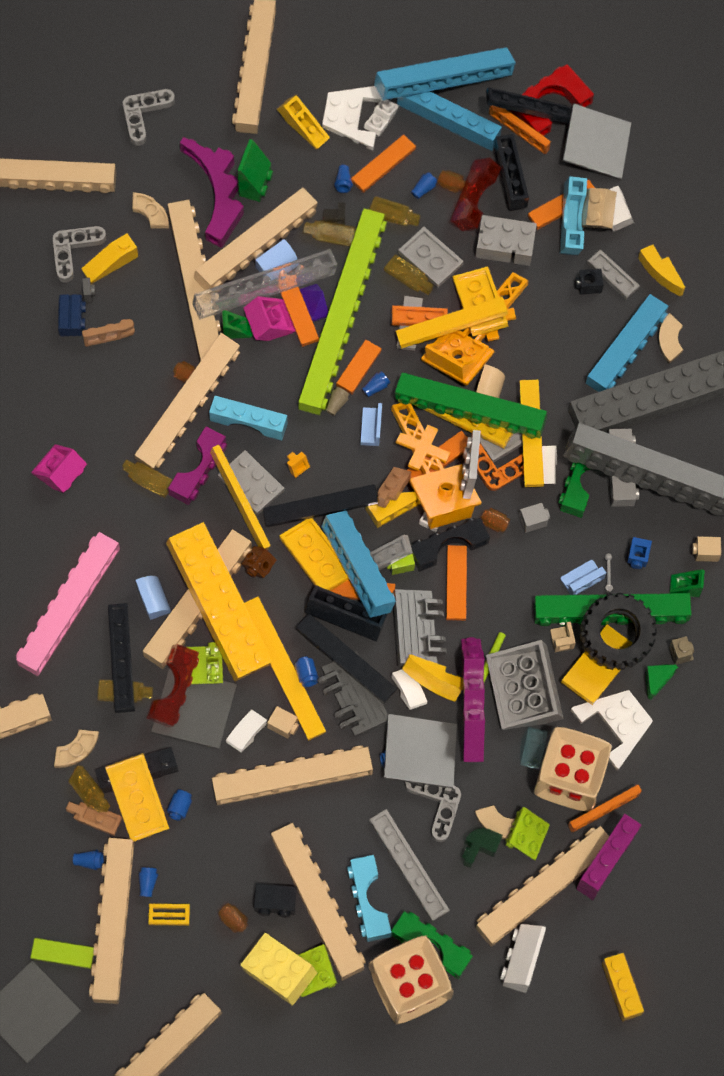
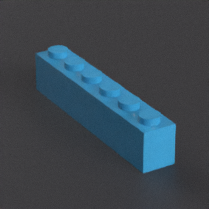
(452, 118)
(627, 344)
(358, 564)

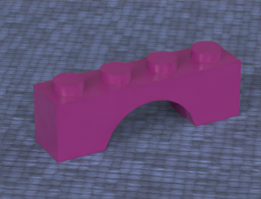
(186, 485)

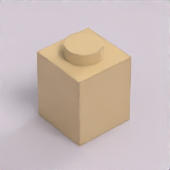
(707, 549)
(283, 722)

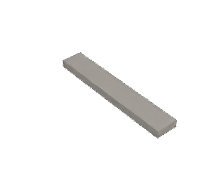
(409, 865)

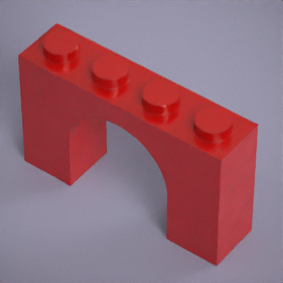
(561, 82)

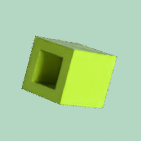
(403, 565)

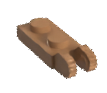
(108, 332)

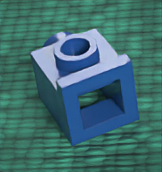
(640, 547)

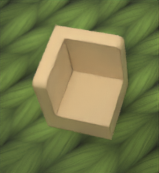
(563, 638)

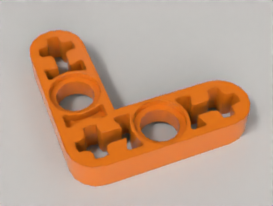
(498, 473)

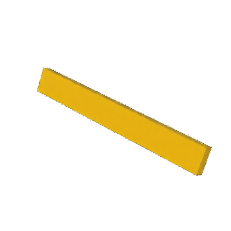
(286, 672)

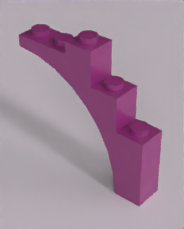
(217, 167)
(473, 700)

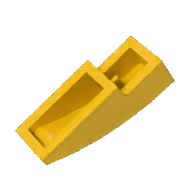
(661, 270)
(433, 677)

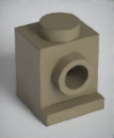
(681, 650)

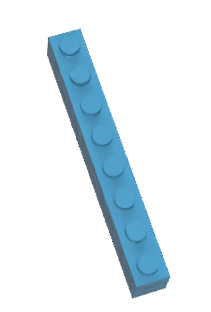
(444, 73)

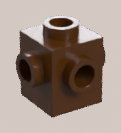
(259, 562)

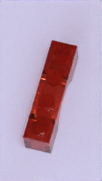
(481, 176)
(181, 662)

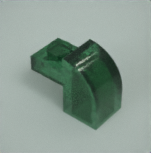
(481, 840)

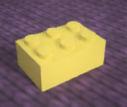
(278, 969)

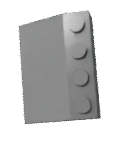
(524, 686)

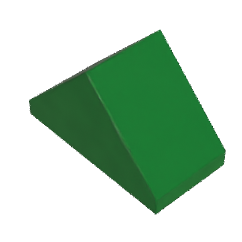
(236, 326)
(688, 582)
(657, 677)

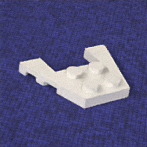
(344, 112)
(623, 717)

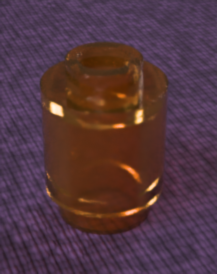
(451, 181)
(183, 371)
(495, 520)
(233, 918)

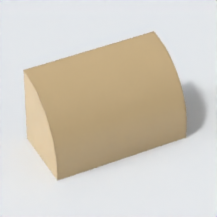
(491, 381)

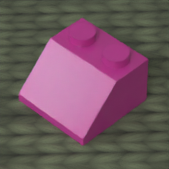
(268, 318)
(59, 468)

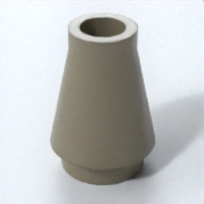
(337, 400)

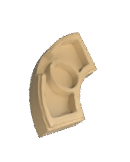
(151, 210)
(668, 338)
(77, 750)
(492, 820)

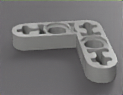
(137, 111)
(66, 247)
(445, 803)

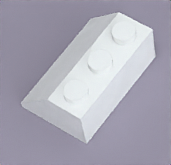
(523, 957)

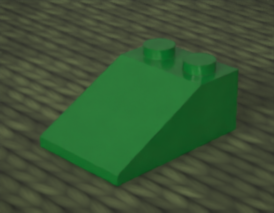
(254, 173)

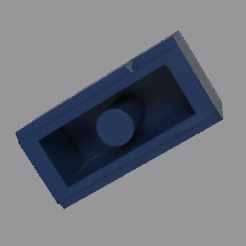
(70, 315)

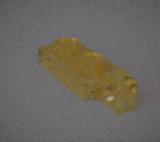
(395, 212)
(331, 232)
(408, 274)
(148, 478)
(106, 691)
(88, 790)

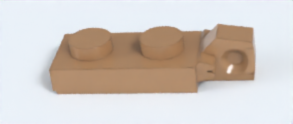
(393, 486)
(103, 821)

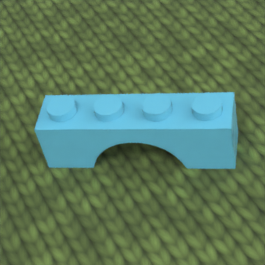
(573, 200)
(232, 412)
(375, 923)

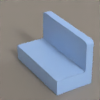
(371, 426)
(582, 577)

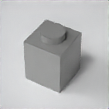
(534, 517)

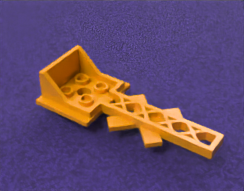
(473, 351)
(440, 505)

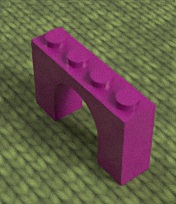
(608, 856)

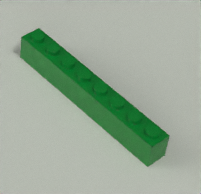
(471, 405)
(572, 608)

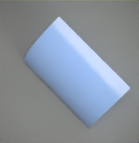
(276, 256)
(153, 596)

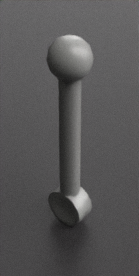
(608, 588)

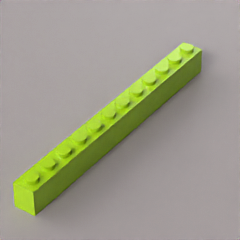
(341, 312)

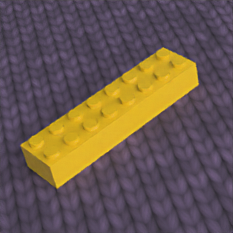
(219, 601)

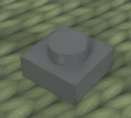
(88, 290)

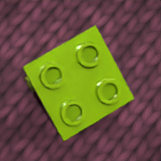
(210, 665)
(528, 833)
(320, 961)

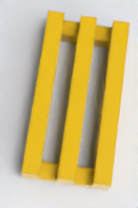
(186, 915)

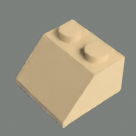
(599, 208)

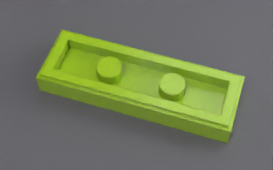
(62, 953)

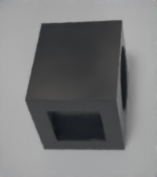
(593, 275)

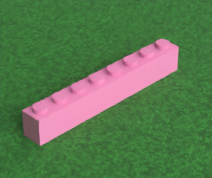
(67, 604)

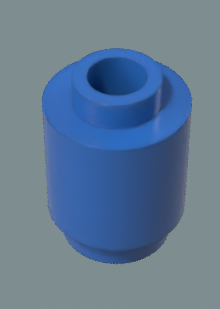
(306, 671)
(179, 805)

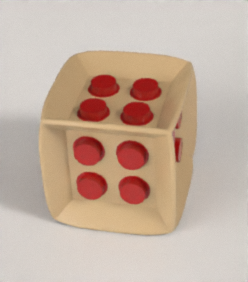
(573, 769)
(411, 979)

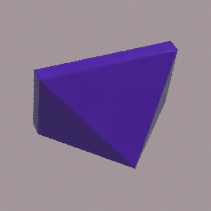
(315, 302)

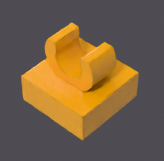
(297, 463)

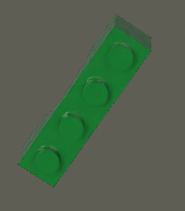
(576, 497)
(454, 958)

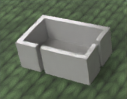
(503, 236)

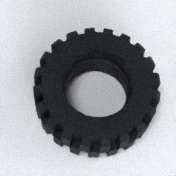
(636, 613)

